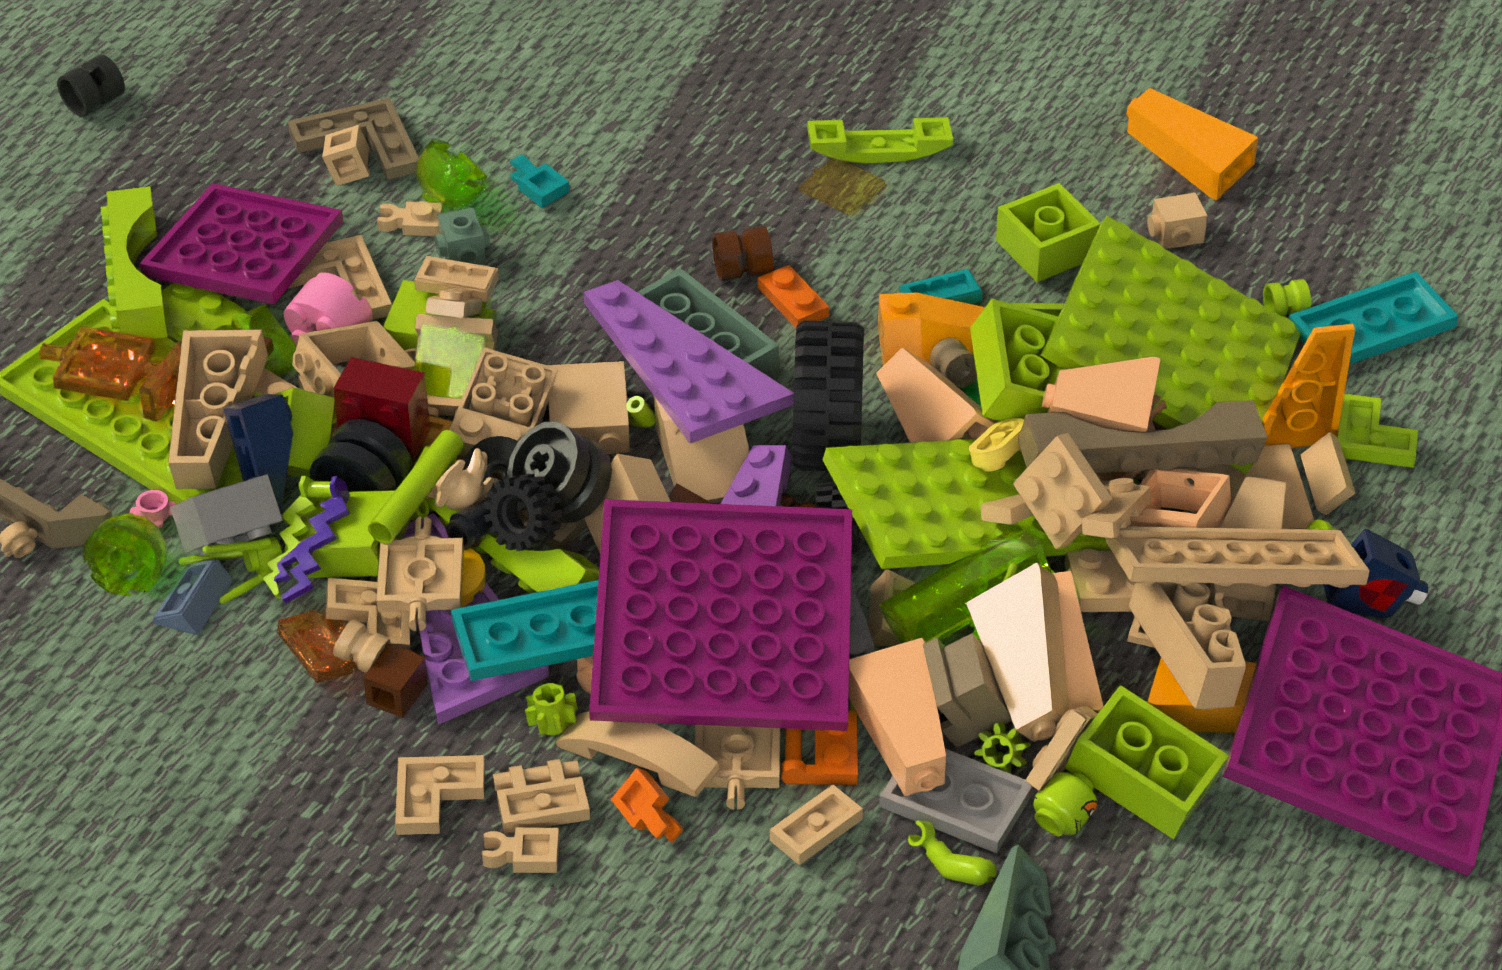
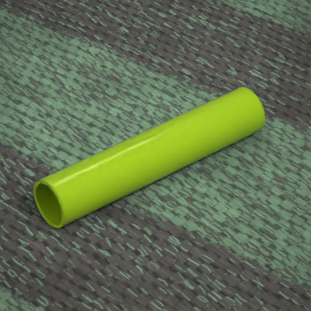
(416, 487)

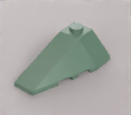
(1011, 922)

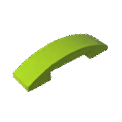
(880, 146)

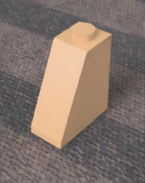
(1106, 394)

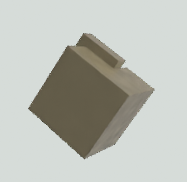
(964, 688)

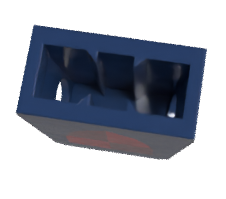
(1390, 580)

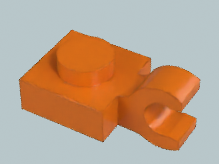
(642, 803)

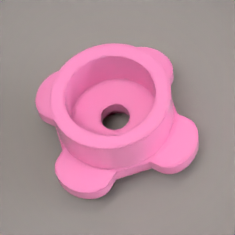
(154, 506)

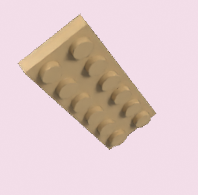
(1238, 556)

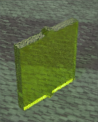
(447, 359)

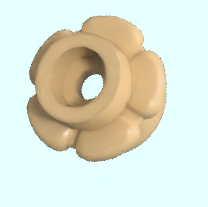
(18, 539)

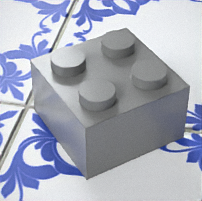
(227, 513)

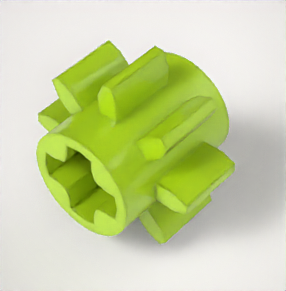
(551, 709)
(999, 759)

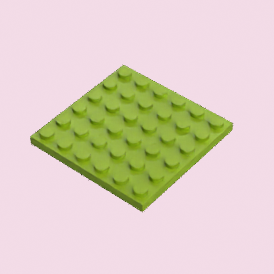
(1150, 303)

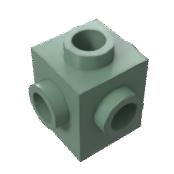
(462, 237)

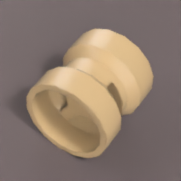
(359, 645)

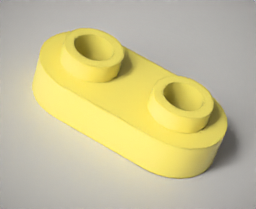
(996, 444)

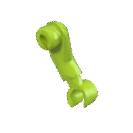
(953, 866)

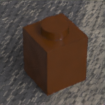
(395, 680)

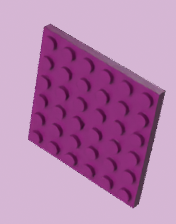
(723, 615)
(1371, 730)

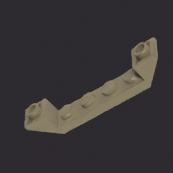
(54, 528)

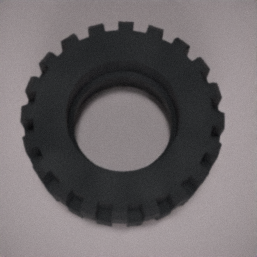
(826, 390)

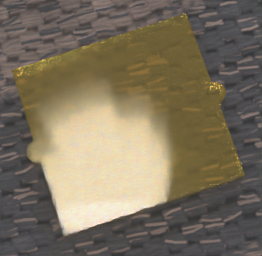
(842, 186)

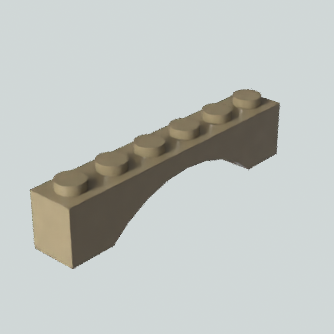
(1219, 437)

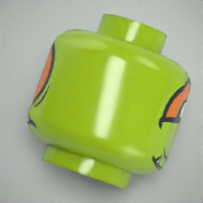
(1065, 803)

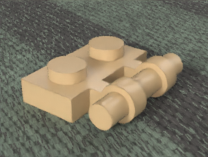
(541, 796)

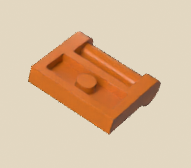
(834, 756)

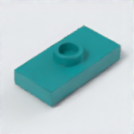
(953, 286)

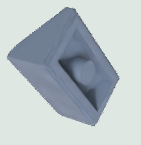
(194, 597)

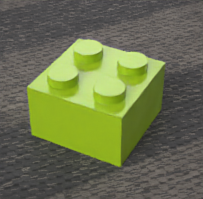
(1046, 231)

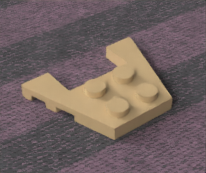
(1126, 501)

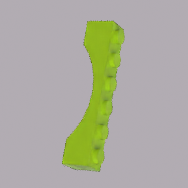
(133, 298)
(535, 569)

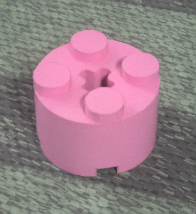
(325, 304)

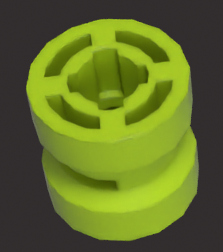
(1287, 298)

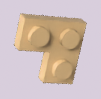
(357, 601)
(427, 781)

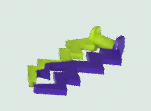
(301, 551)

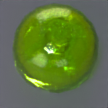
(449, 177)
(120, 548)

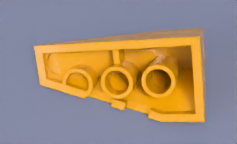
(921, 322)
(1313, 390)

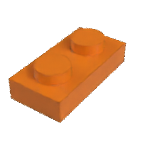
(792, 296)

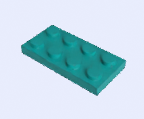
(1382, 315)
(527, 630)

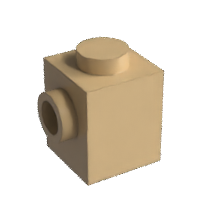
(1178, 221)

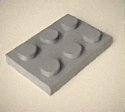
(972, 804)

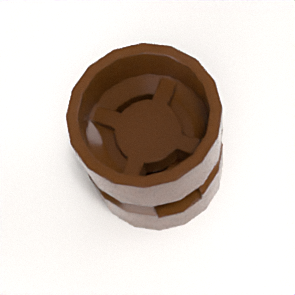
(755, 250)

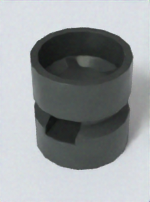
(91, 85)

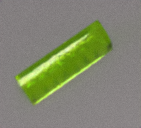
(939, 601)

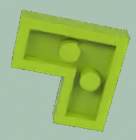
(1367, 440)

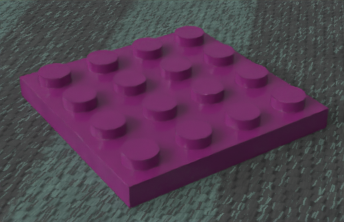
(242, 243)

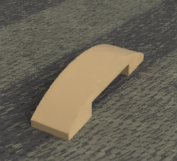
(643, 744)

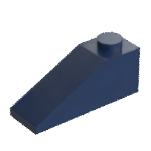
(262, 439)

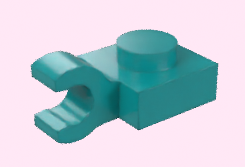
(539, 184)

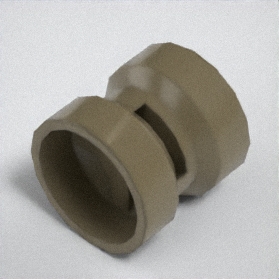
(954, 362)

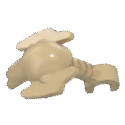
(463, 487)

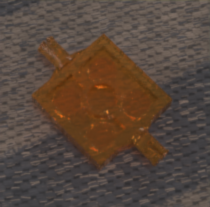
(101, 362)

